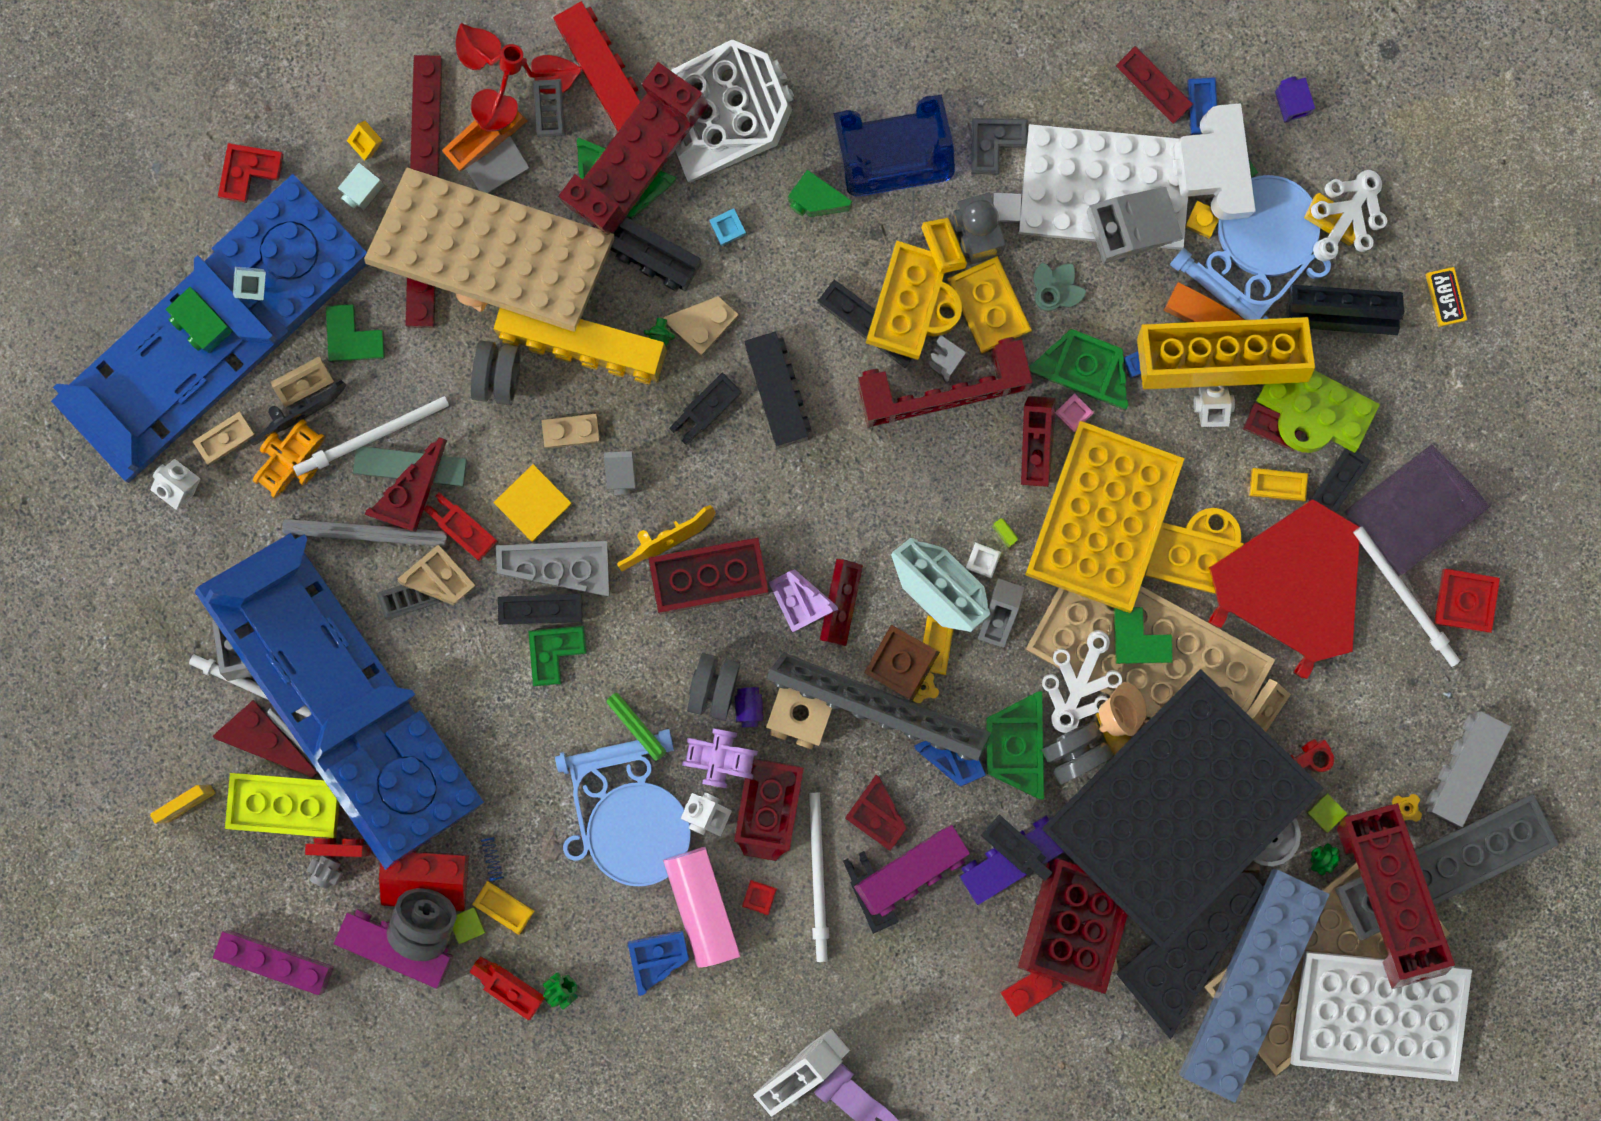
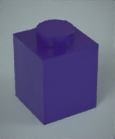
(1294, 99)

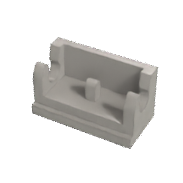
(948, 358)

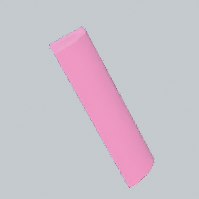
(701, 907)

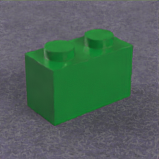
(198, 320)

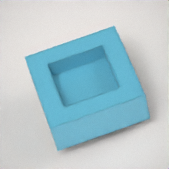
(727, 227)

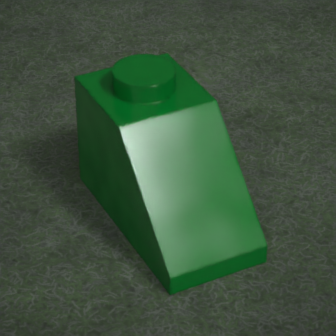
(816, 197)

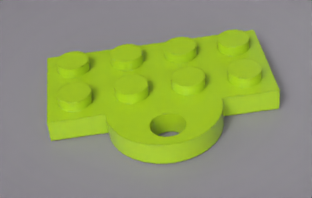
(1321, 410)

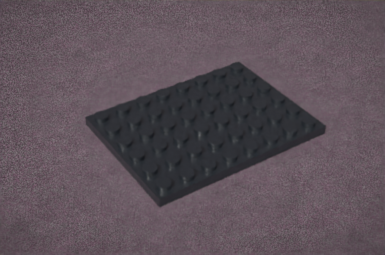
(1182, 809)

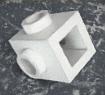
(1214, 406)
(174, 483)
(700, 812)

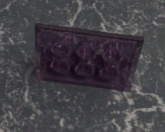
(1417, 509)

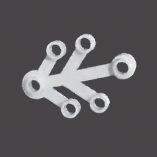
(1351, 213)
(1078, 686)

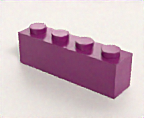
(911, 870)
(370, 941)
(273, 962)

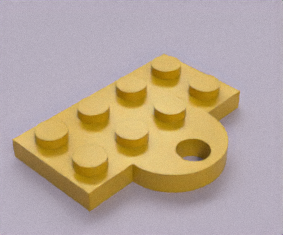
(912, 303)
(1186, 553)

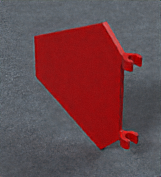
(1295, 583)

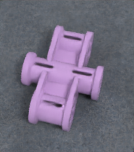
(719, 758)

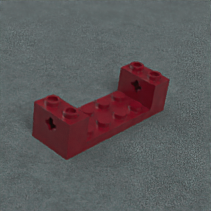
(636, 151)
(1011, 373)
(1397, 895)

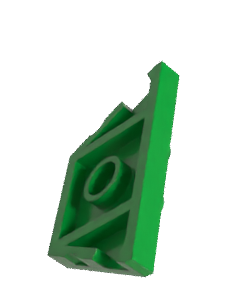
(589, 153)
(1085, 367)
(1016, 745)

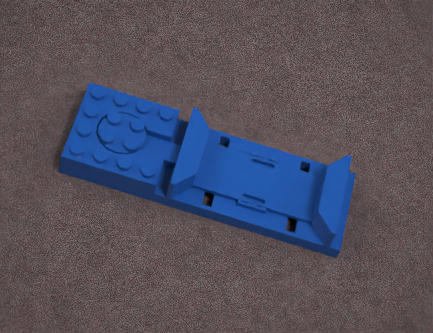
(165, 377)
(361, 731)

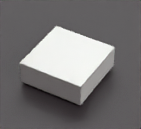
(1008, 207)
(983, 560)

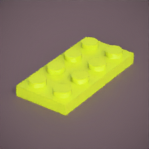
(281, 805)

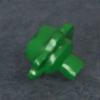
(660, 332)
(1324, 859)

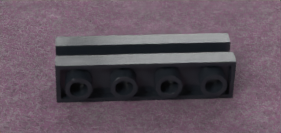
(654, 255)
(1347, 309)
(776, 389)

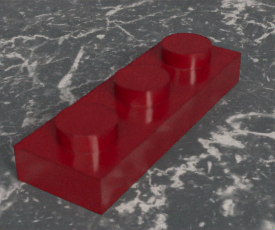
(1154, 84)
(843, 594)

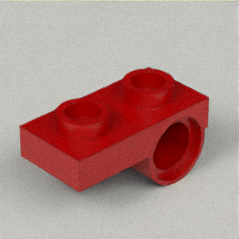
(1305, 759)

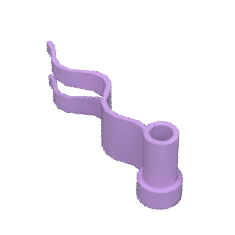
(851, 1097)

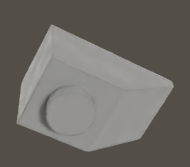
(620, 472)
(1003, 610)

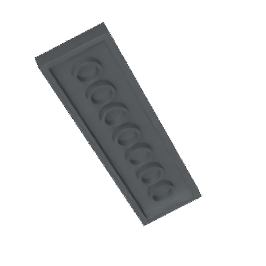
(874, 704)
(1464, 858)

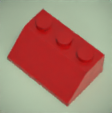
(426, 870)

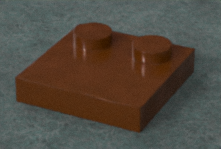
(901, 662)

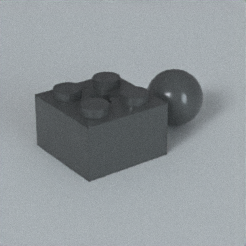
(979, 228)

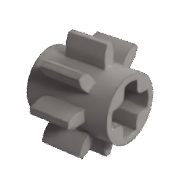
(324, 871)

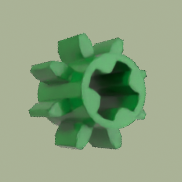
(560, 990)

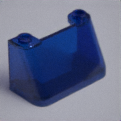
(896, 150)

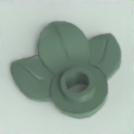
(1058, 284)

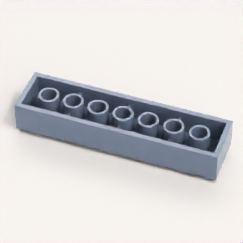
(1254, 985)

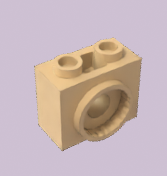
(783, 723)

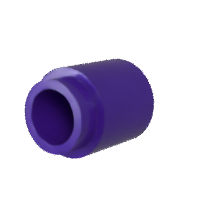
(748, 707)

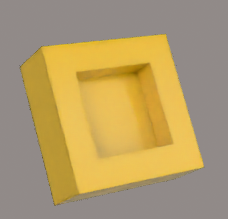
(364, 140)
(1202, 220)

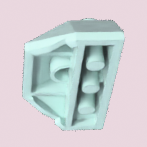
(941, 585)

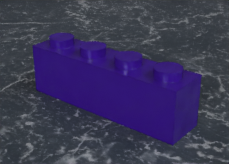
(998, 873)

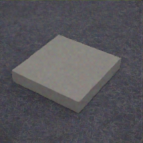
(498, 167)

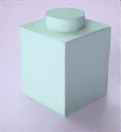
(360, 187)
(249, 283)

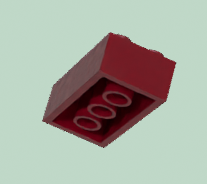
(708, 576)

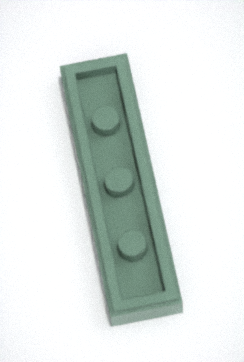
(393, 463)

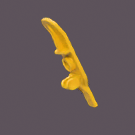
(668, 538)

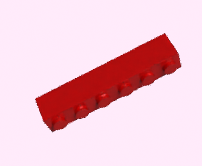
(598, 63)

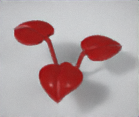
(495, 110)

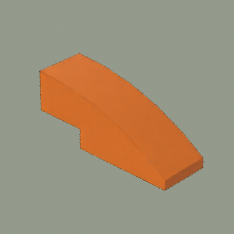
(475, 142)
(1196, 307)

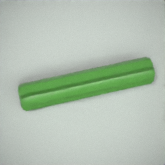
(636, 726)

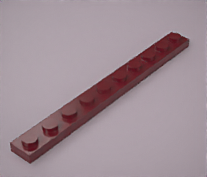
(425, 159)

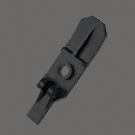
(299, 412)

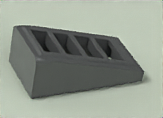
(549, 132)
(386, 607)

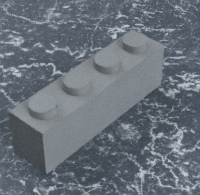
(1467, 769)

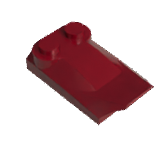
(768, 809)

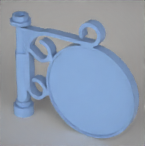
(1265, 244)
(631, 824)

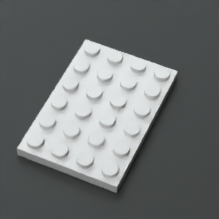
(1083, 167)
(1360, 1024)

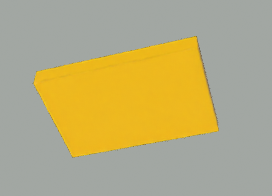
(989, 304)

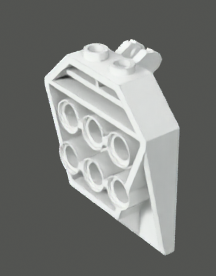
(763, 102)

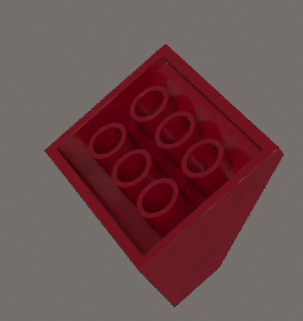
(1073, 930)

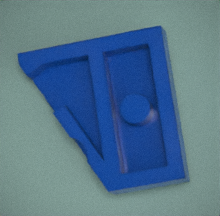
(953, 766)
(656, 957)

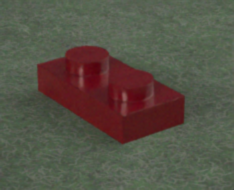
(1264, 424)

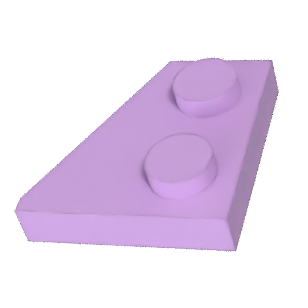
(800, 600)

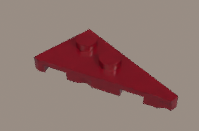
(406, 499)
(259, 735)

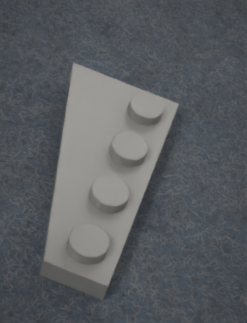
(566, 565)

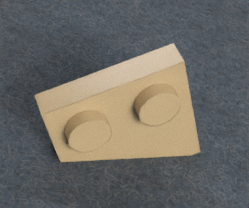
(702, 323)
(438, 577)

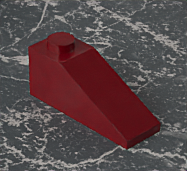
(1037, 440)

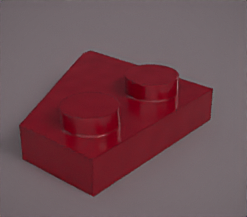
(877, 815)

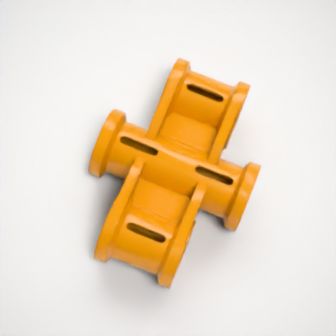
(294, 451)

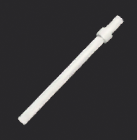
(321, 459)
(1438, 639)
(820, 932)

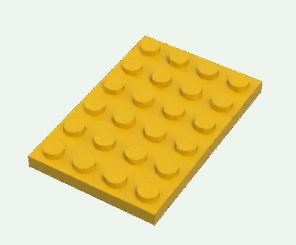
(1104, 517)

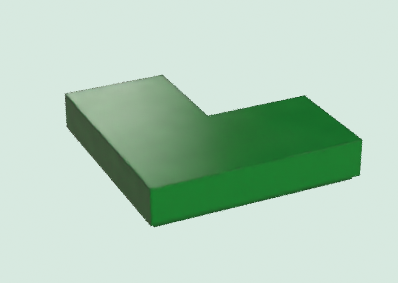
(346, 342)
(1133, 645)
(548, 646)

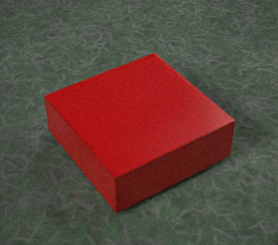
(759, 897)

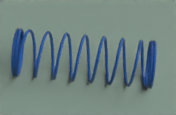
(491, 879)

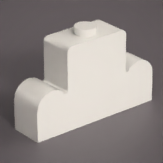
(1217, 163)
(802, 1073)

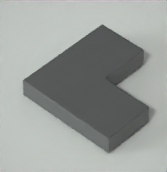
(989, 136)

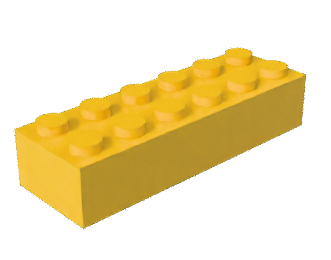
(590, 344)
(1225, 353)

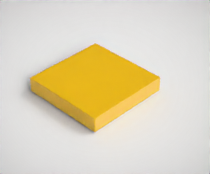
(532, 503)
(182, 804)

